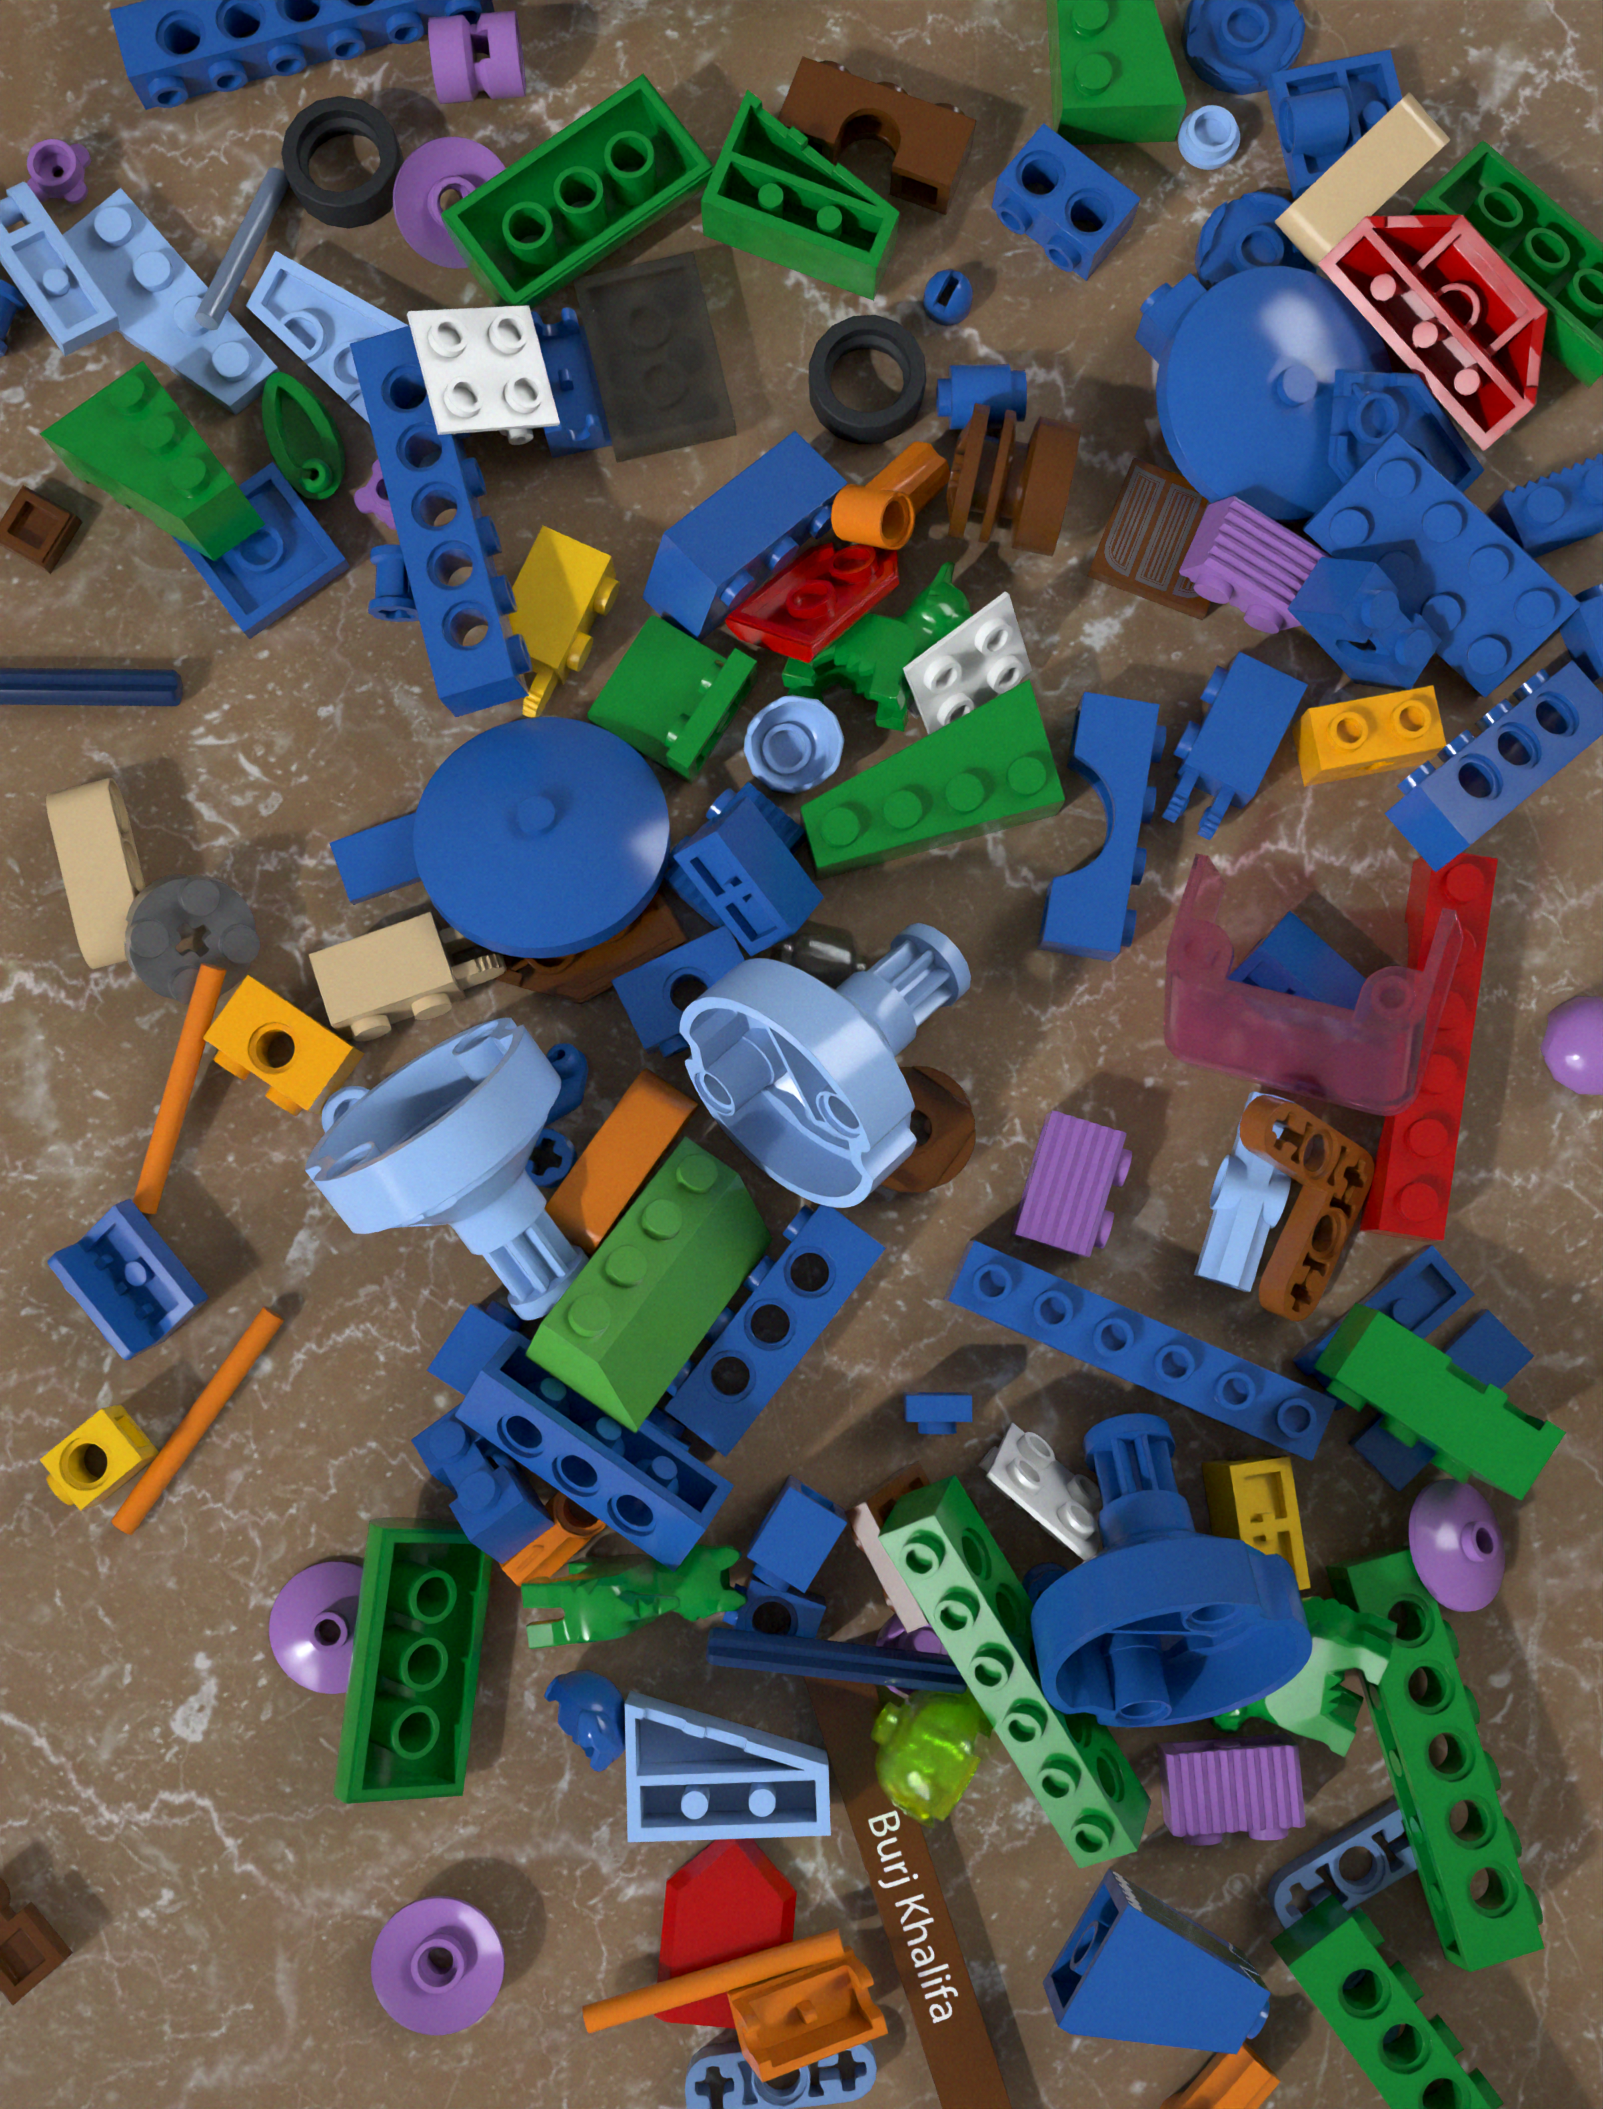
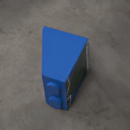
(1153, 1976)

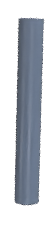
(242, 249)

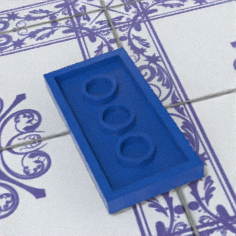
(1446, 560)

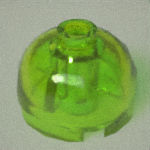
(928, 1751)

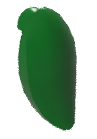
(302, 437)

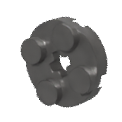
(193, 900)

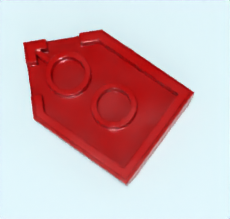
(816, 599)
(717, 1911)

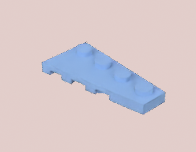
(158, 303)
(320, 324)

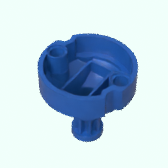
(1163, 1615)

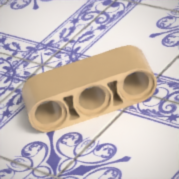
(1362, 179)
(96, 865)

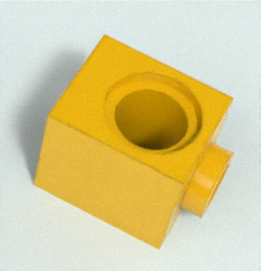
(126, 1452)

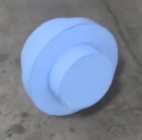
(1209, 137)

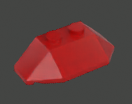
(1448, 314)

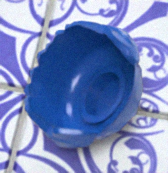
(591, 1713)

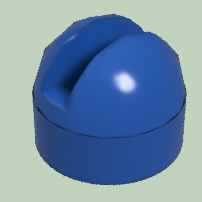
(959, 302)

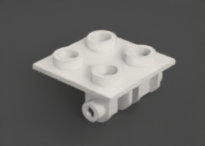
(484, 371)
(968, 666)
(1061, 1501)

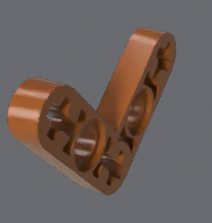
(1333, 1189)

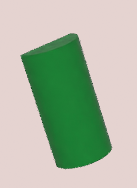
(577, 197)
(1540, 244)
(413, 1663)

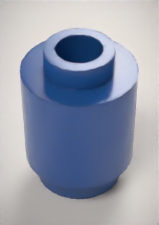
(981, 384)

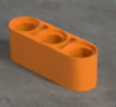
(620, 1160)

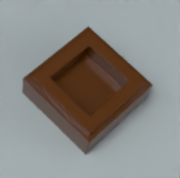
(37, 529)

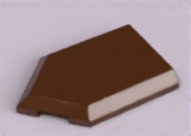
(590, 972)

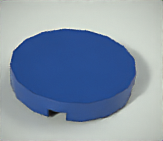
(1241, 41)
(1244, 238)

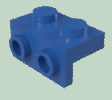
(128, 1281)

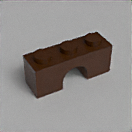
(926, 138)

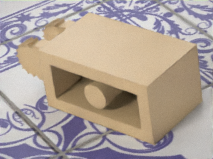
(397, 976)

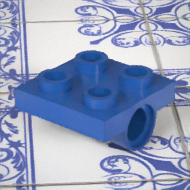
(1328, 109)

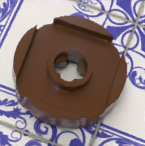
(950, 1131)

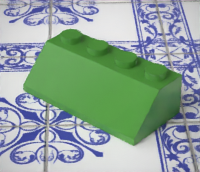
(653, 1287)

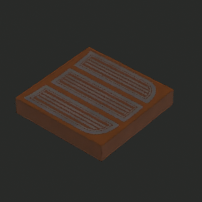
(1150, 539)

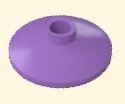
(423, 179)
(1456, 1545)
(311, 1596)
(433, 1997)

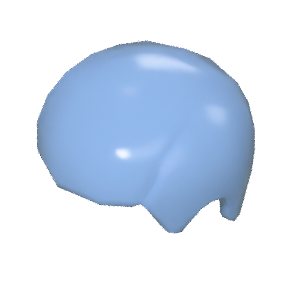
(793, 744)

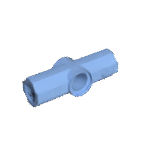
(1246, 1204)

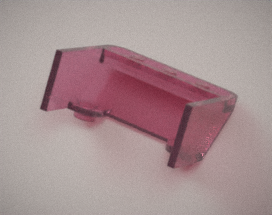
(1295, 1044)

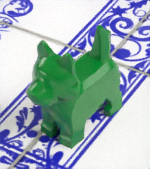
(877, 649)
(627, 1591)
(1314, 1699)

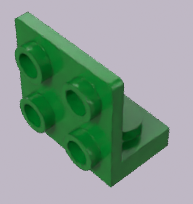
(673, 697)

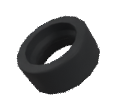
(331, 119)
(858, 334)

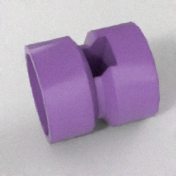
(454, 57)

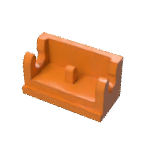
(805, 2015)

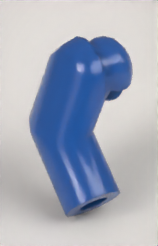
(573, 1072)

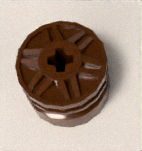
(1013, 479)

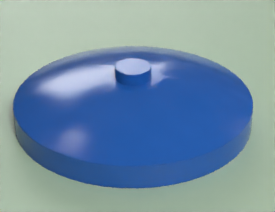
(1253, 387)
(542, 837)

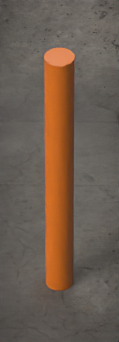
(178, 1088)
(197, 1421)
(713, 1980)

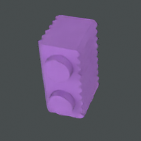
(1249, 563)
(1071, 1185)
(1231, 1787)

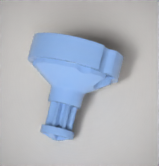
(811, 1070)
(452, 1148)

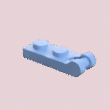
(51, 274)

